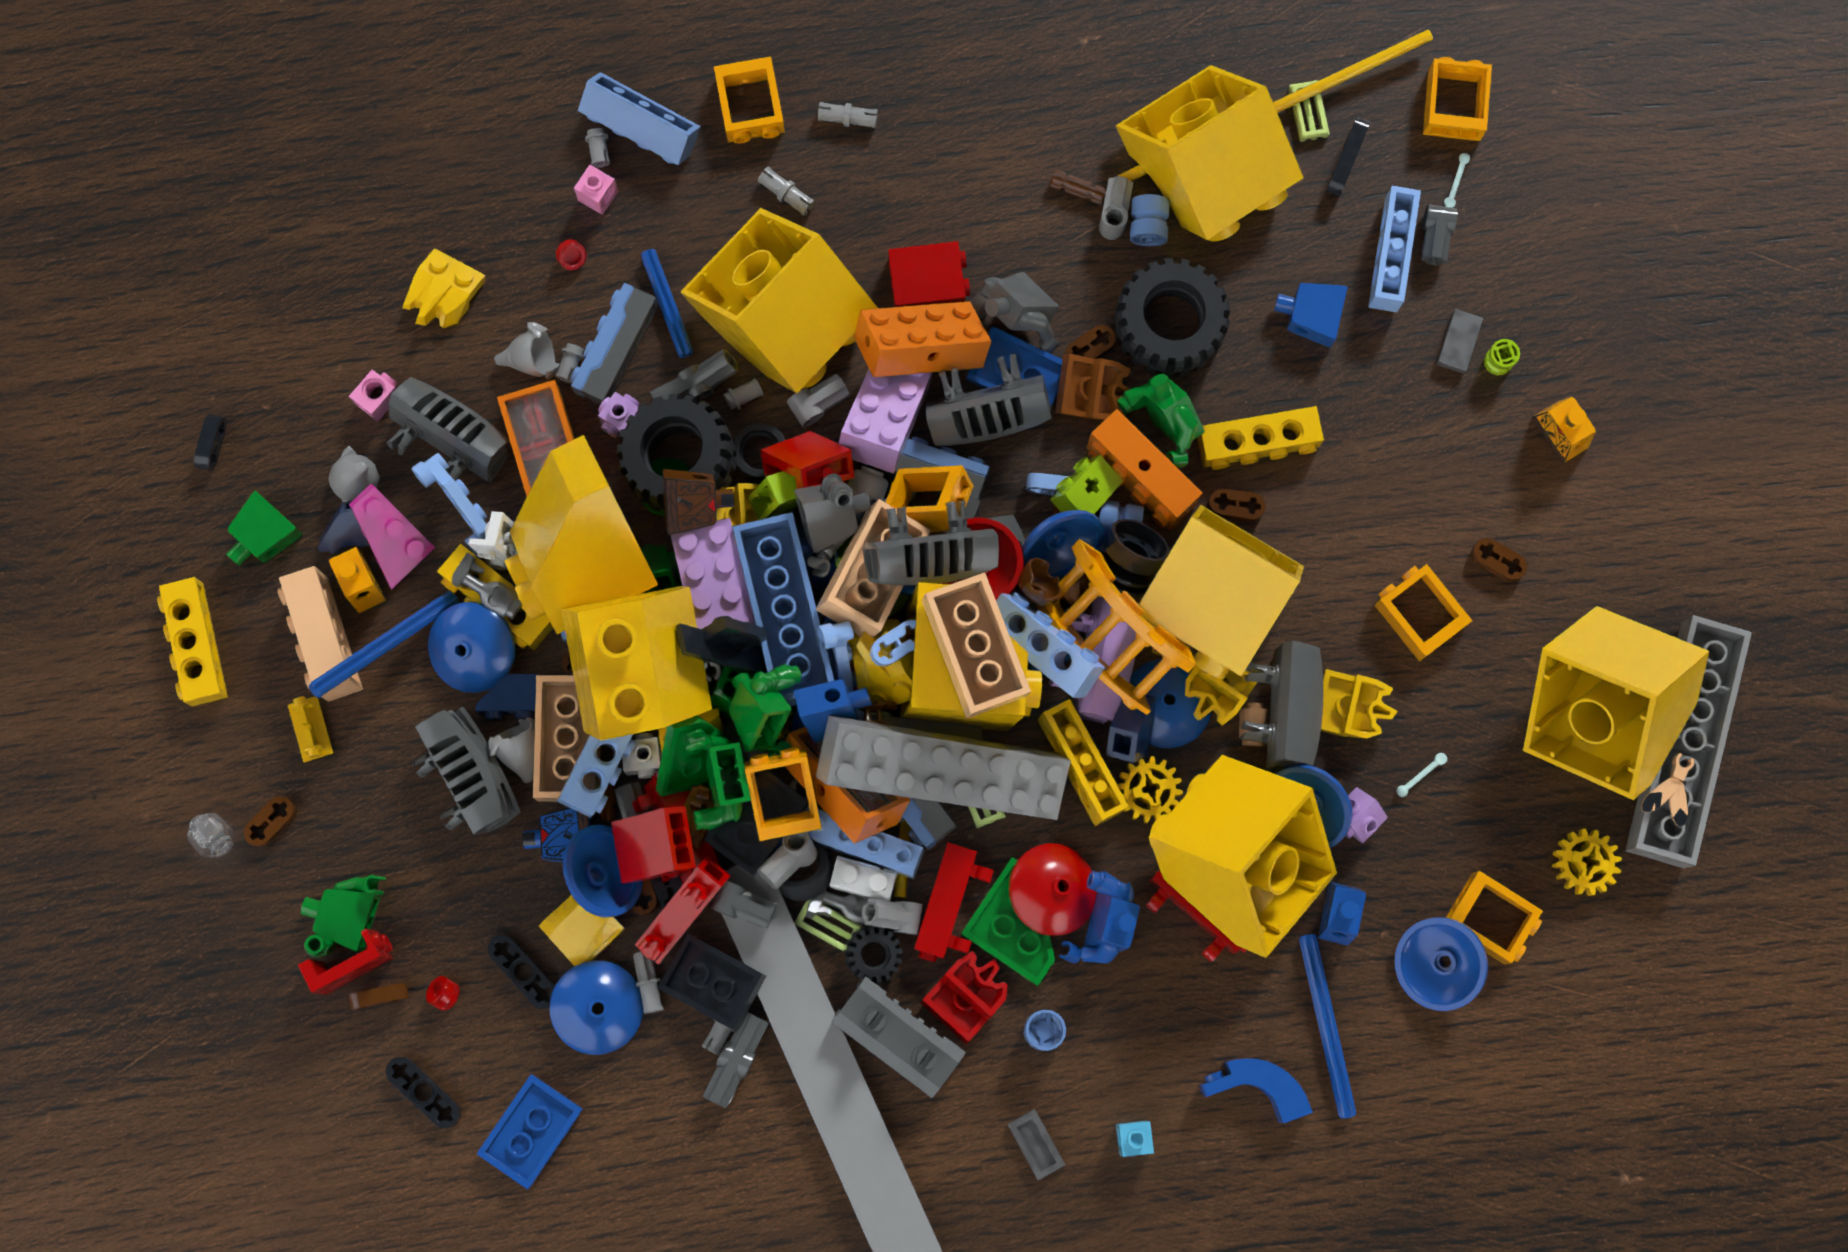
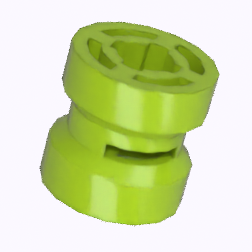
(1497, 362)

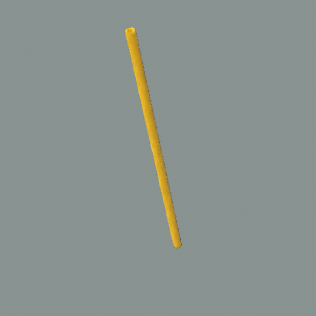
(1329, 82)

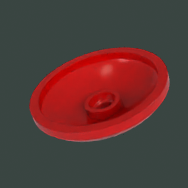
(1010, 559)
(1036, 891)

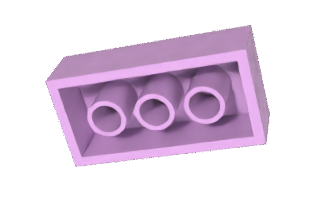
(884, 418)
(713, 571)

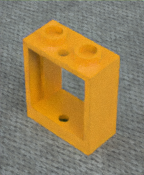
(744, 73)
(1458, 126)
(950, 480)
(1402, 627)
(786, 824)
(1530, 925)

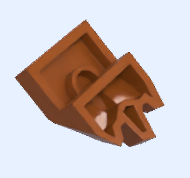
(1090, 387)

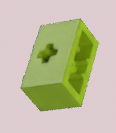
(1087, 486)
(774, 496)

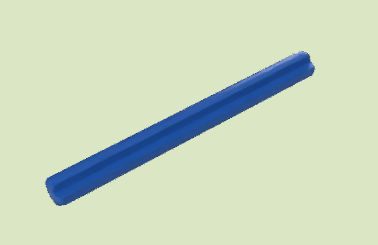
(381, 645)
(1327, 1026)

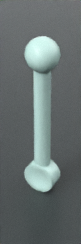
(1450, 202)
(1439, 759)

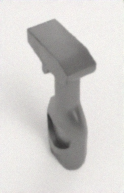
(493, 595)
(849, 905)

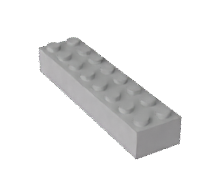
(1702, 738)
(942, 768)

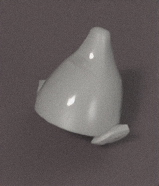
(530, 353)
(352, 475)
(516, 748)

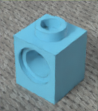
(1134, 1138)

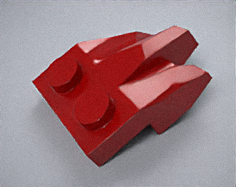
(966, 996)

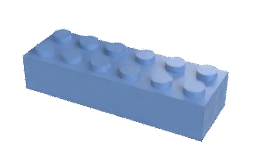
(782, 599)

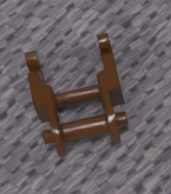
(876, 708)

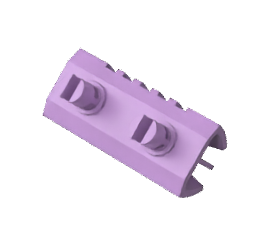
(1101, 701)

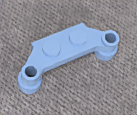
(435, 470)
(834, 640)

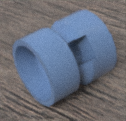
(1149, 220)
(1112, 511)
(1044, 1030)

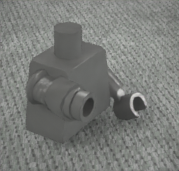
(1019, 306)
(828, 518)

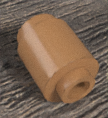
(1253, 713)

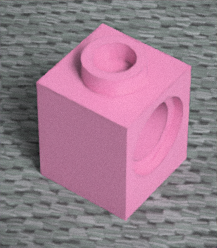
(596, 189)
(362, 394)

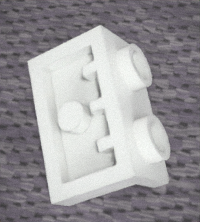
(497, 543)

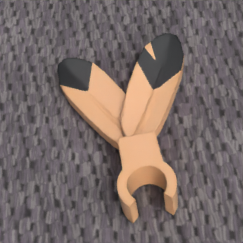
(1673, 790)

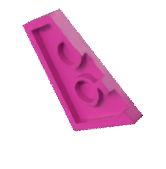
(390, 535)

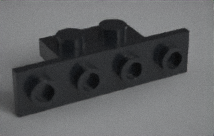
(725, 643)

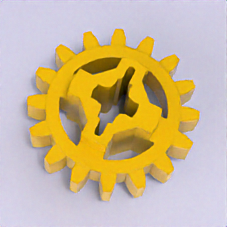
(1145, 776)
(1582, 874)

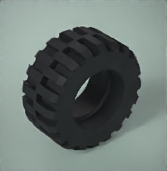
(1180, 282)
(665, 419)

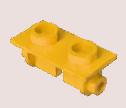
(310, 728)

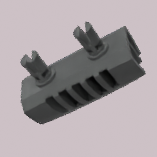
(988, 411)
(448, 427)
(932, 557)
(1294, 705)
(468, 770)
(898, 1037)

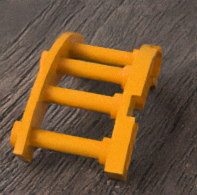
(1123, 609)

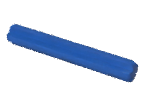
(667, 303)

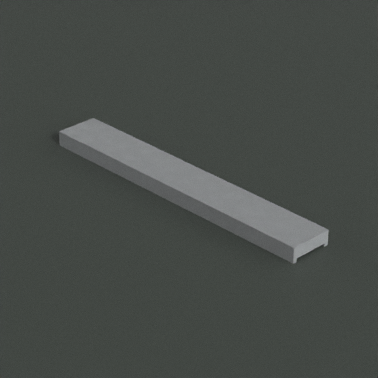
(830, 1078)

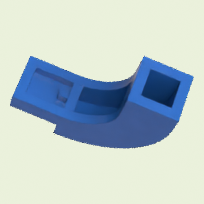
(1279, 1086)

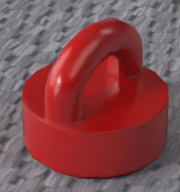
(571, 255)
(442, 993)

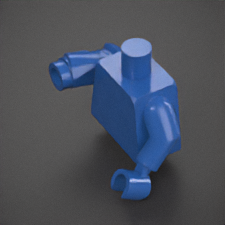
(1110, 923)

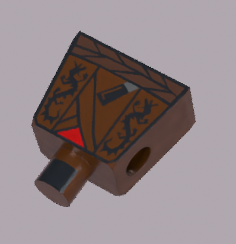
(692, 500)

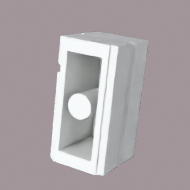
(862, 879)

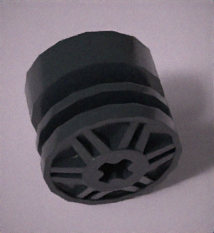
(1134, 555)

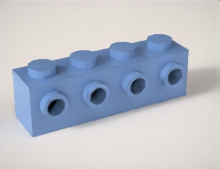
(638, 118)

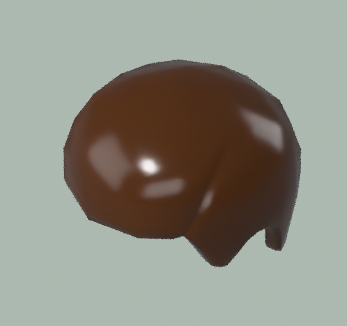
(1037, 584)

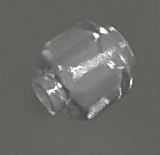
(210, 835)

